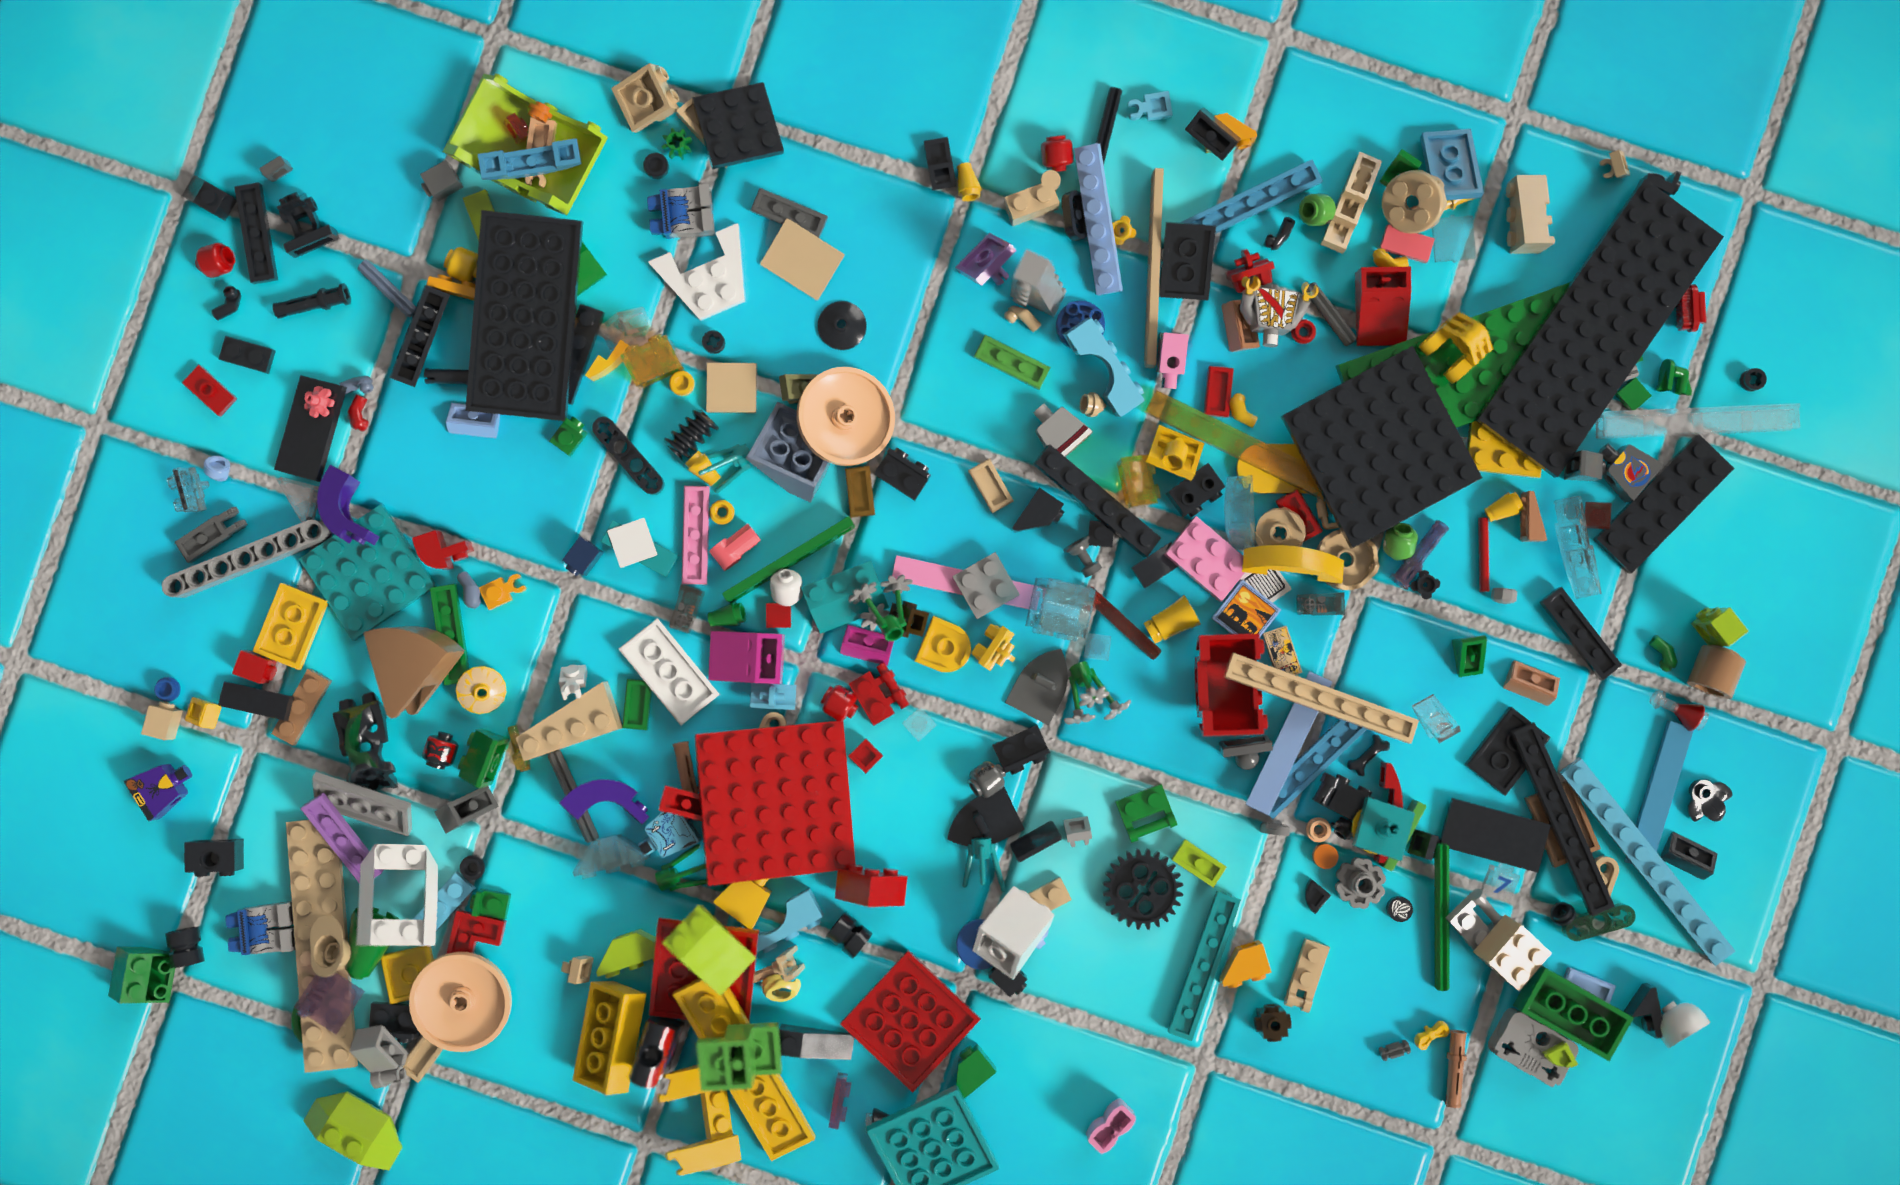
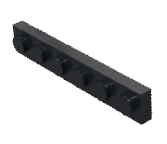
(1096, 500)

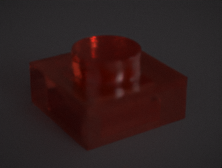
(516, 127)
(1598, 515)

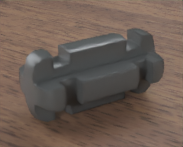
(1394, 1050)

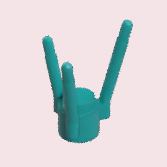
(737, 456)
(981, 848)

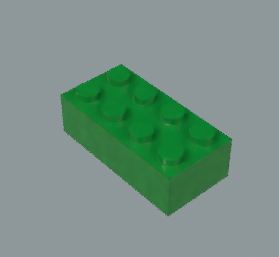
(1573, 1012)

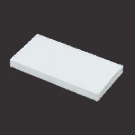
(669, 671)

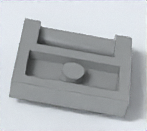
(1468, 923)

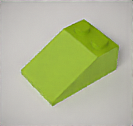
(709, 949)

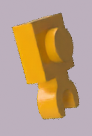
(498, 592)

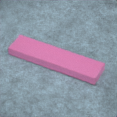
(695, 535)

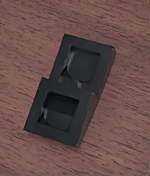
(940, 163)
(1153, 567)

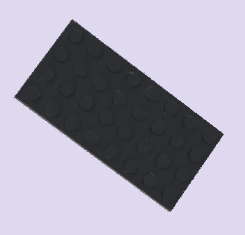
(524, 315)

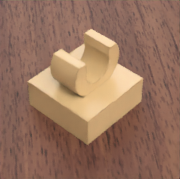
(1618, 164)
(578, 969)

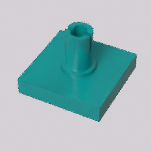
(1383, 829)

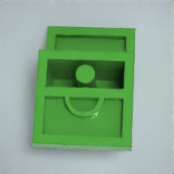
(739, 1056)

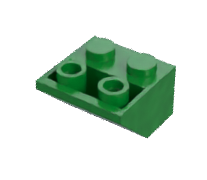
(141, 976)

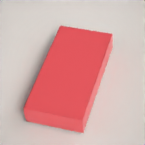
(1413, 246)

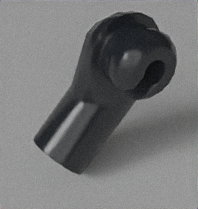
(1282, 235)
(231, 303)

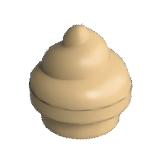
(1091, 404)

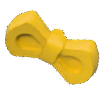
(1439, 1030)

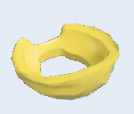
(772, 983)

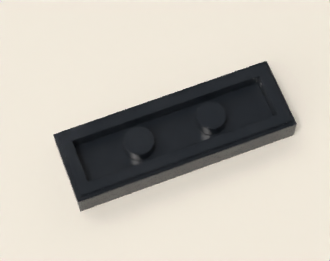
(256, 701)

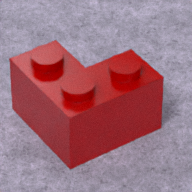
(871, 886)

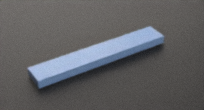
(1284, 753)

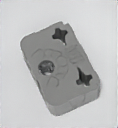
(1526, 1053)

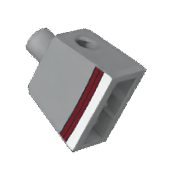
(1060, 429)

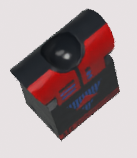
(655, 1051)

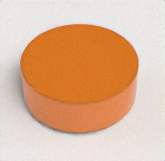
(1325, 856)

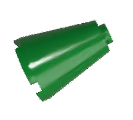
(365, 957)

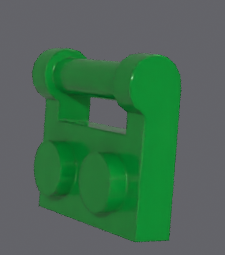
(1142, 805)

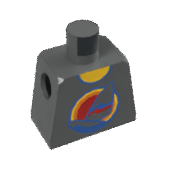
(1628, 470)

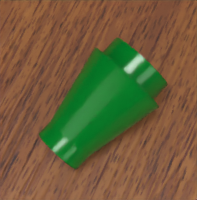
(729, 615)

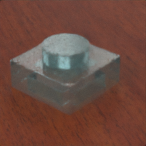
(1097, 646)

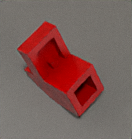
(434, 552)

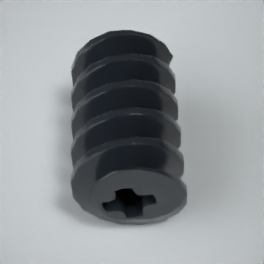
(690, 434)

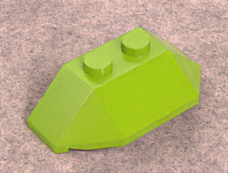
(355, 1130)

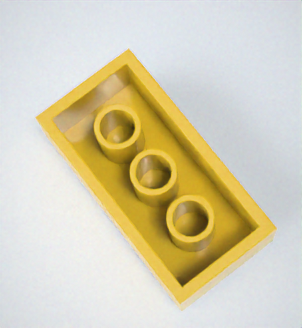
(609, 1037)

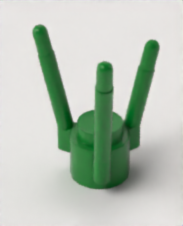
(670, 878)

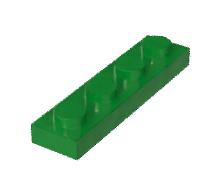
(449, 622)

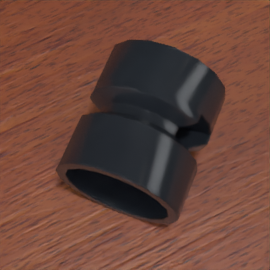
(849, 935)
(184, 947)

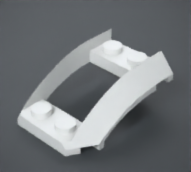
(397, 932)

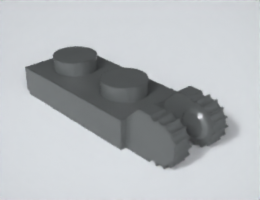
(209, 535)

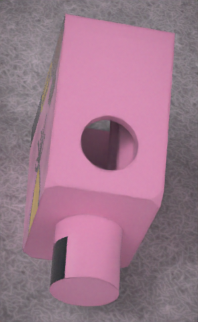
(1171, 346)

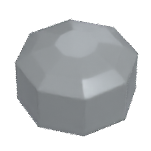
(1504, 595)

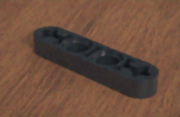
(626, 457)

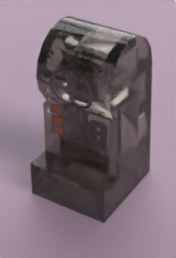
(1321, 604)
(686, 608)

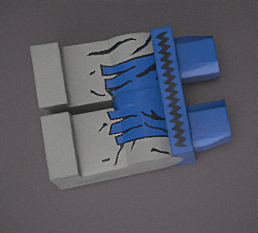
(684, 212)
(255, 930)

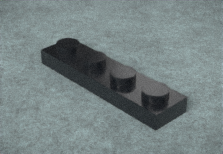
(256, 233)
(585, 334)
(1580, 633)

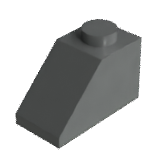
(1585, 466)
(466, 809)

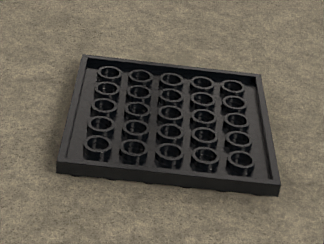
(1381, 447)

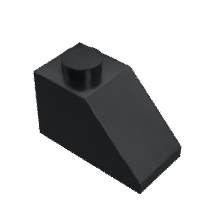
(209, 197)
(1039, 512)

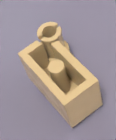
(1034, 200)

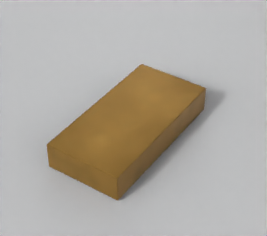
(860, 491)

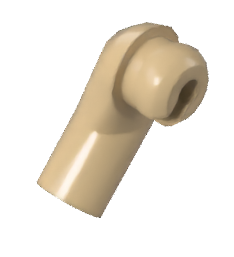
(1024, 315)

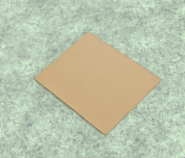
(802, 259)

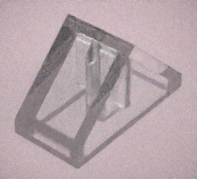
(625, 326)
(301, 497)

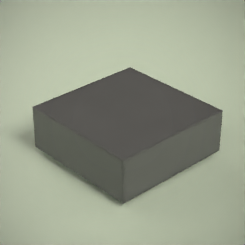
(276, 168)

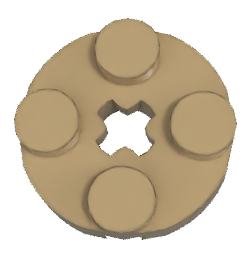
(1283, 518)

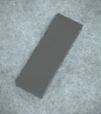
(779, 209)

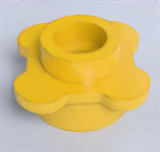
(1129, 232)

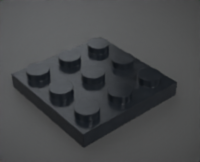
(737, 125)

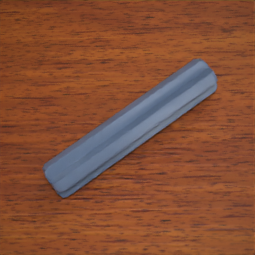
(387, 288)

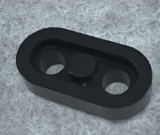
(1074, 215)

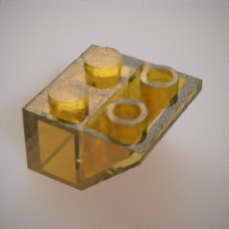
(652, 361)

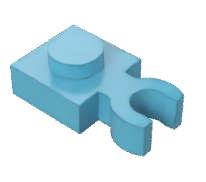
(1155, 106)

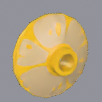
(481, 678)

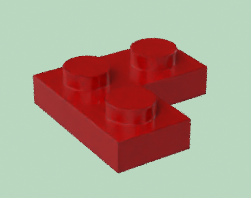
(470, 929)

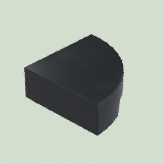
(1315, 896)

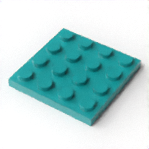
(366, 580)
(933, 1142)

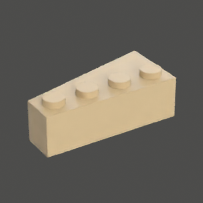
(576, 722)

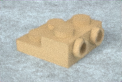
(646, 97)

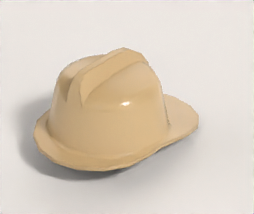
(328, 947)

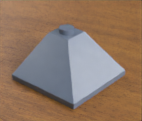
(786, 457)

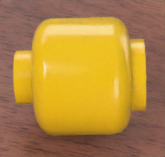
(461, 264)

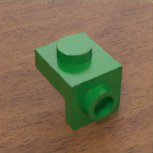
(1402, 163)

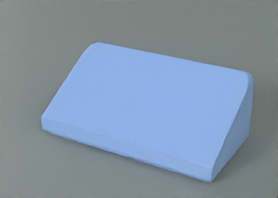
(471, 422)

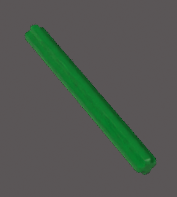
(1441, 911)

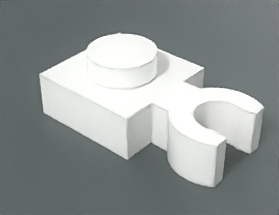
(572, 679)

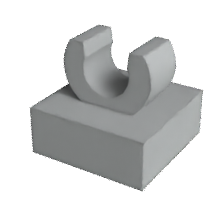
(1077, 830)

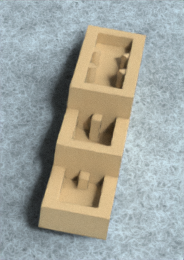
(1351, 202)

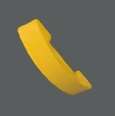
(1293, 559)

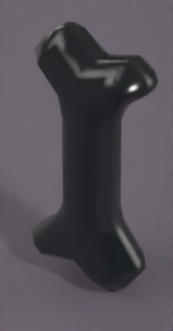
(1376, 747)

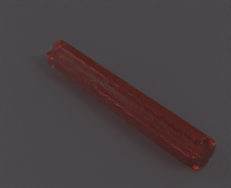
(1126, 626)

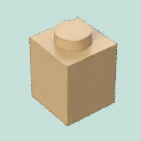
(162, 721)

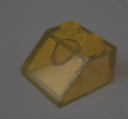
(1138, 482)

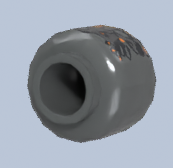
(986, 779)

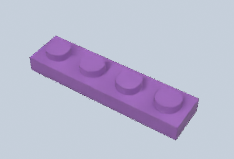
(337, 833)

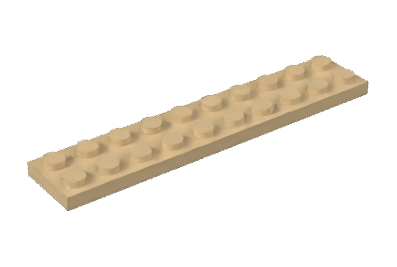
(317, 892)

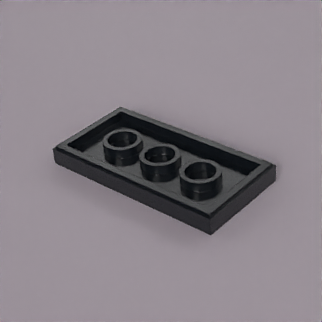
(309, 438)
(1495, 834)

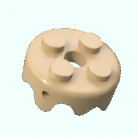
(1431, 199)
(1363, 564)

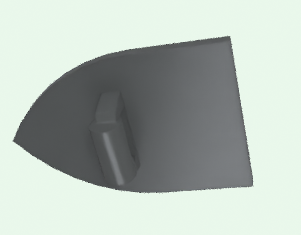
(1041, 686)

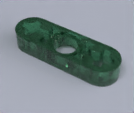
(1583, 933)

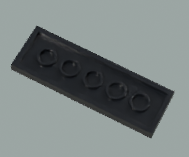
(1664, 503)

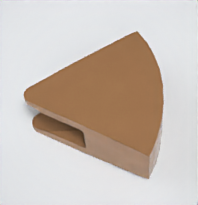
(410, 665)

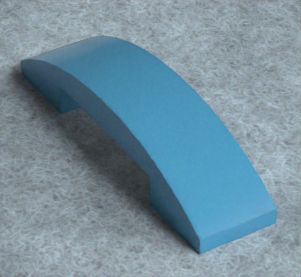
(529, 162)

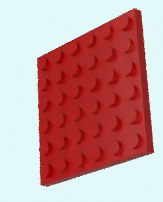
(774, 802)

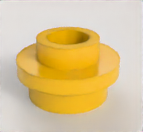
(714, 512)

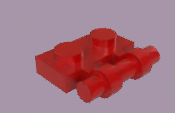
(872, 698)

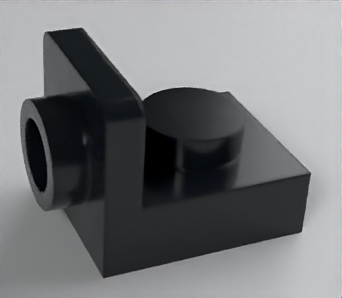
(1669, 187)

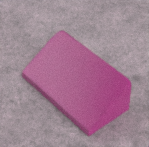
(866, 645)

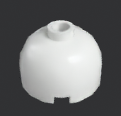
(1680, 1022)

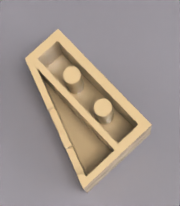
(1528, 215)

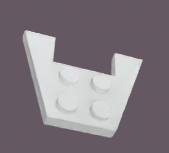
(712, 285)

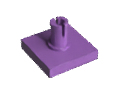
(986, 260)

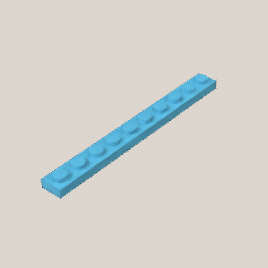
(1647, 861)

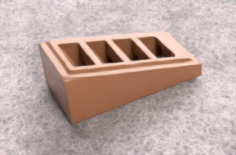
(1530, 519)

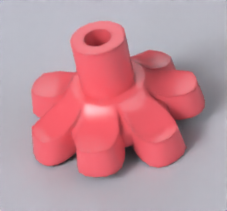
(318, 401)

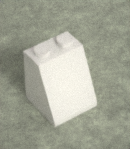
(1012, 931)

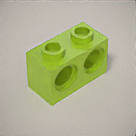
(1719, 626)

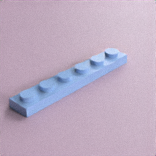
(1098, 219)

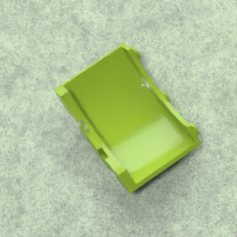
(483, 131)

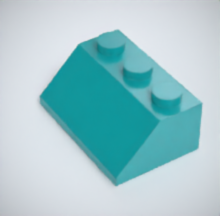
(830, 596)

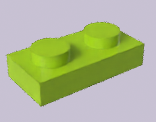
(1198, 863)

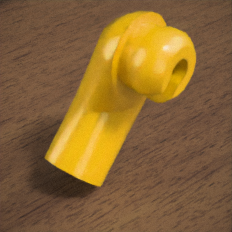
(1383, 259)
(1239, 411)

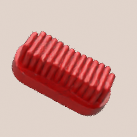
(1691, 310)

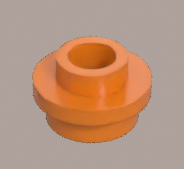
(539, 112)

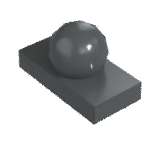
(1246, 750)

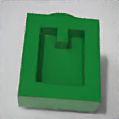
(569, 435)
(490, 904)

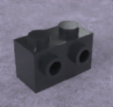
(1191, 494)

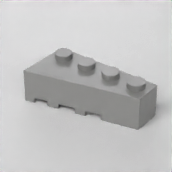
(1037, 284)

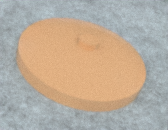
(845, 416)
(460, 1001)

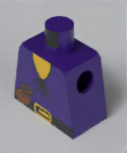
(159, 789)

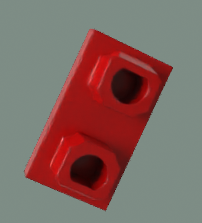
(1260, 269)

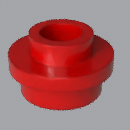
(1311, 332)

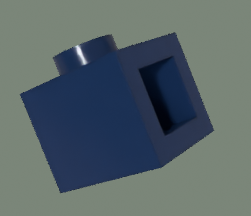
(582, 557)

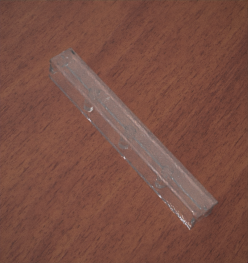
(1698, 421)

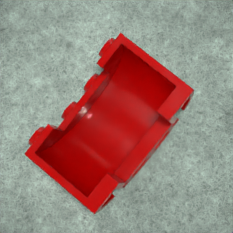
(1221, 702)

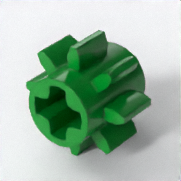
(670, 140)

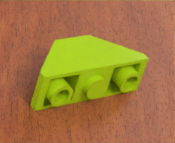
(627, 951)

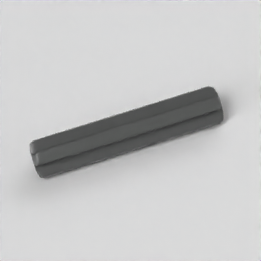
(1332, 316)

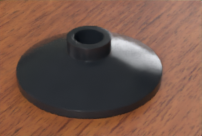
(845, 337)

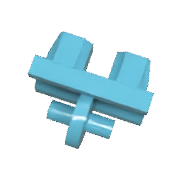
(773, 696)

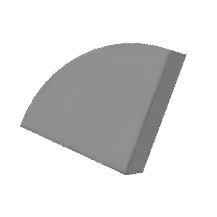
(1275, 829)

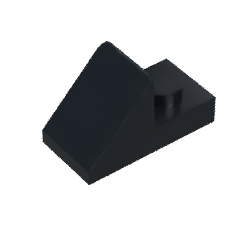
(1647, 1004)

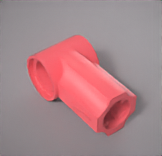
(730, 550)

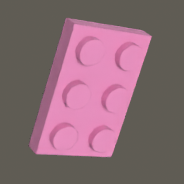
(1206, 558)

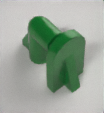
(1666, 375)

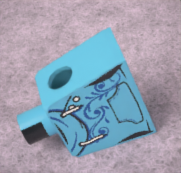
(669, 834)

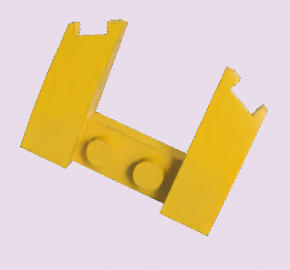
(720, 1144)

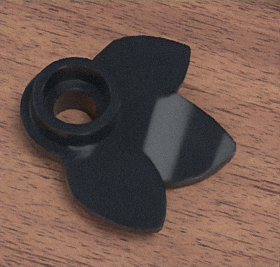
(1710, 802)

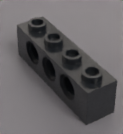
(419, 336)

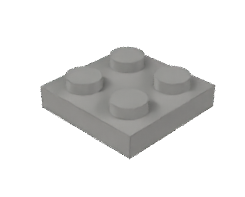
(986, 585)

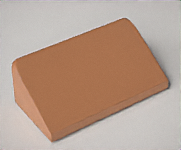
(1237, 329)
(1532, 683)

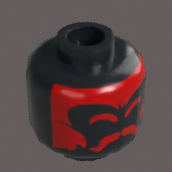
(440, 750)

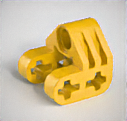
(1467, 335)

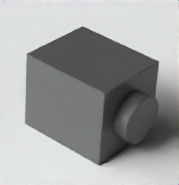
(441, 181)

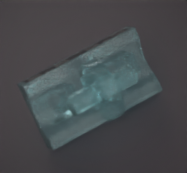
(189, 489)

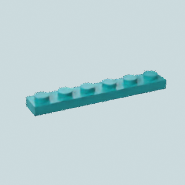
(1204, 965)

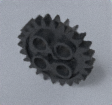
(1160, 902)

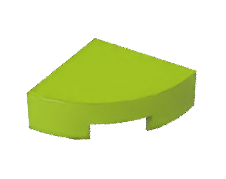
(1560, 1055)

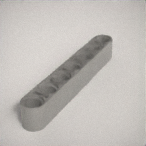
(234, 559)

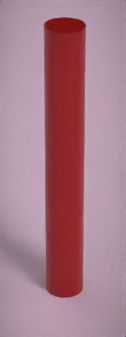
(1483, 534)

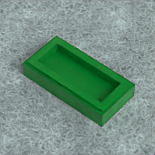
(637, 705)

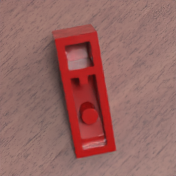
(680, 803)

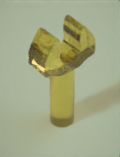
(517, 757)

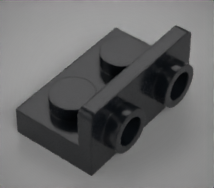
(902, 473)
(1021, 749)
(395, 1019)

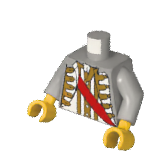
(1273, 310)

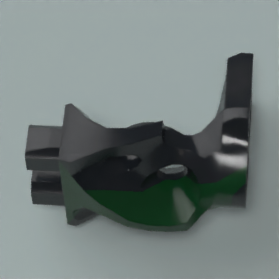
(353, 729)

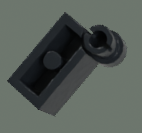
(1341, 797)

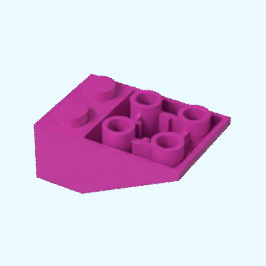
(746, 657)

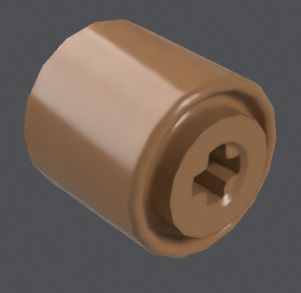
(1716, 671)

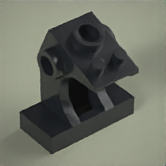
(297, 207)

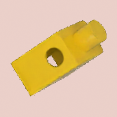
(744, 901)

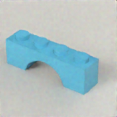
(1121, 393)
(801, 912)

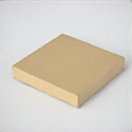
(731, 388)

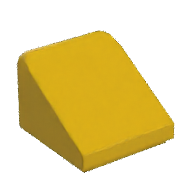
(203, 713)

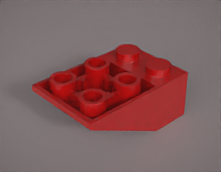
(1382, 305)

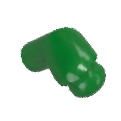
(1668, 653)

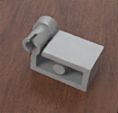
(380, 1055)

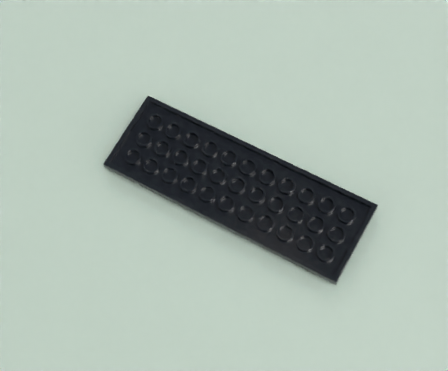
(1599, 328)

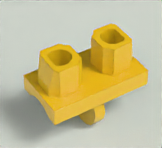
(998, 650)

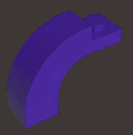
(333, 506)
(602, 790)

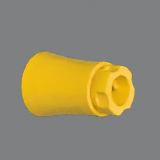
(1172, 620)

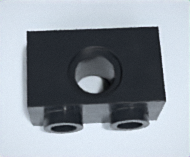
(229, 854)

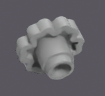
(1349, 878)

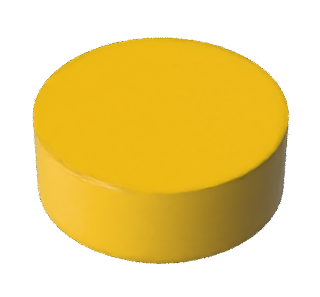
(682, 383)

